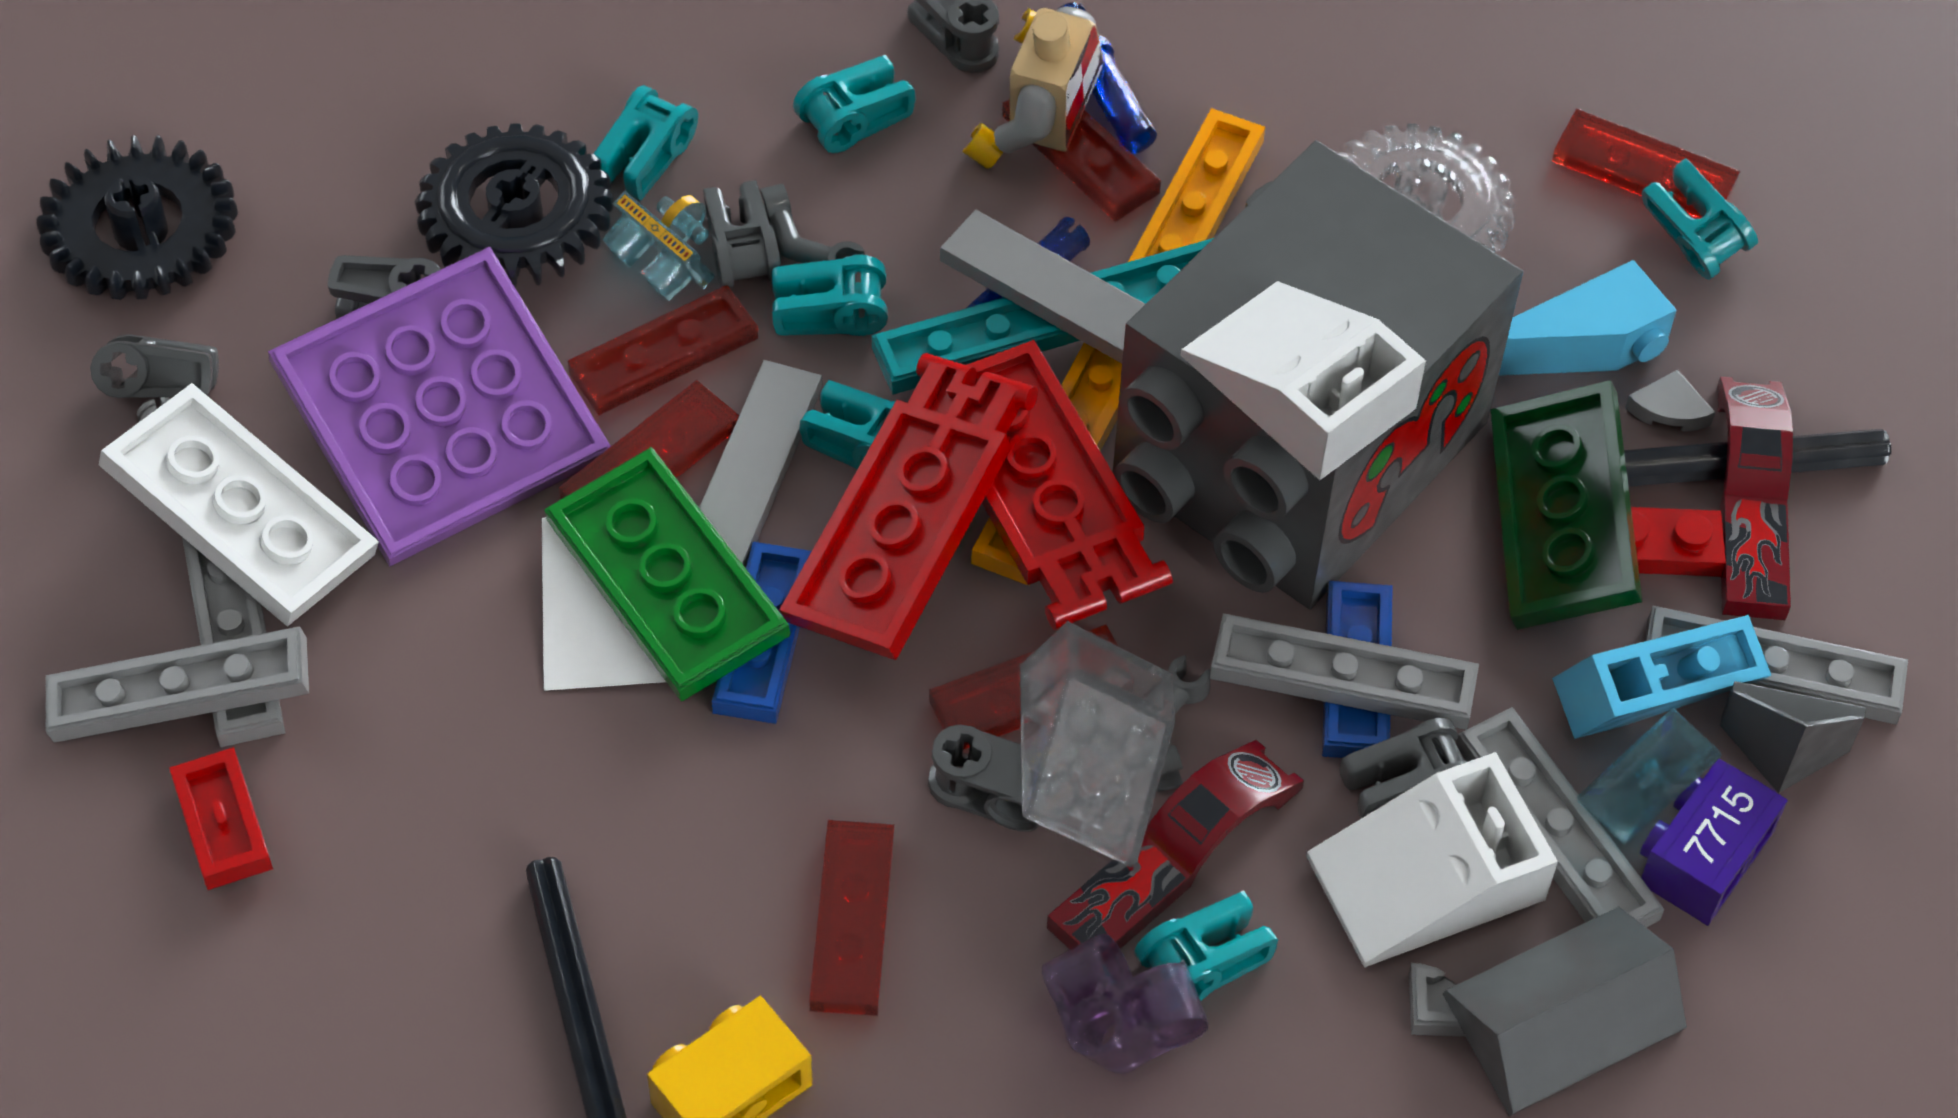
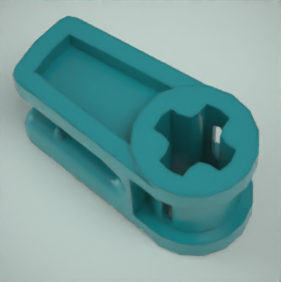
(855, 103)
(652, 130)
(1704, 240)
(826, 298)
(847, 423)
(1194, 934)

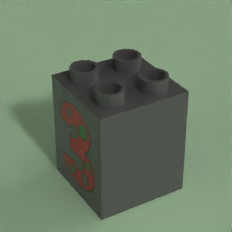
(1208, 464)

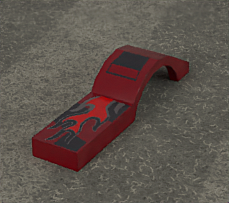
(1756, 499)
(1174, 847)

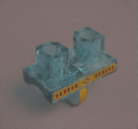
(677, 260)

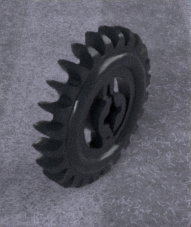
(74, 210)
(515, 218)

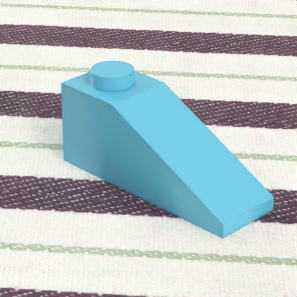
(1592, 327)
(1659, 675)

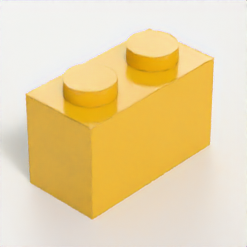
(735, 1070)

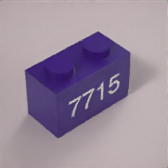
(1711, 840)

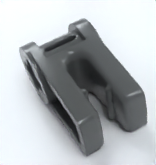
(960, 30)
(743, 249)
(366, 279)
(162, 367)
(1413, 755)

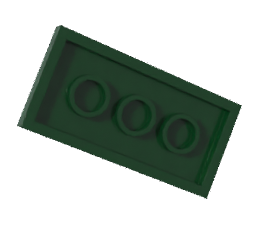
(1565, 506)

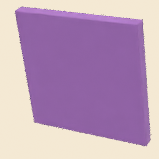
(439, 405)

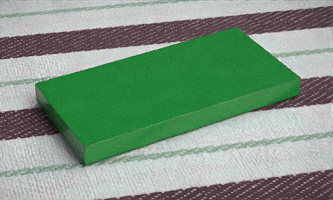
(667, 573)

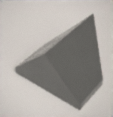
(1789, 731)

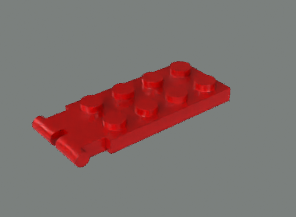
(1062, 502)
(907, 507)

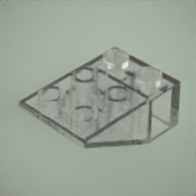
(1093, 740)

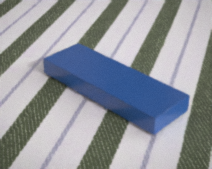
(1361, 614)
(759, 685)

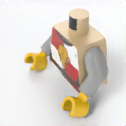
(1047, 84)

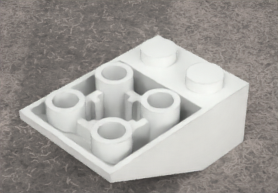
(1310, 373)
(1435, 861)

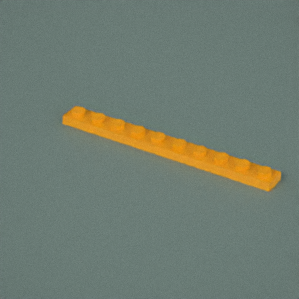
(1185, 216)

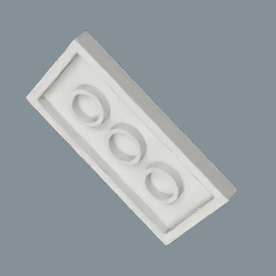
(238, 503)

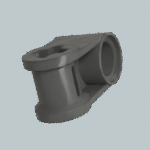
(989, 777)

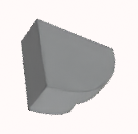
(1672, 403)
(1428, 1007)

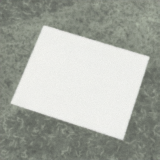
(581, 632)

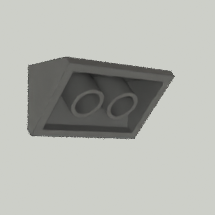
(1570, 1007)

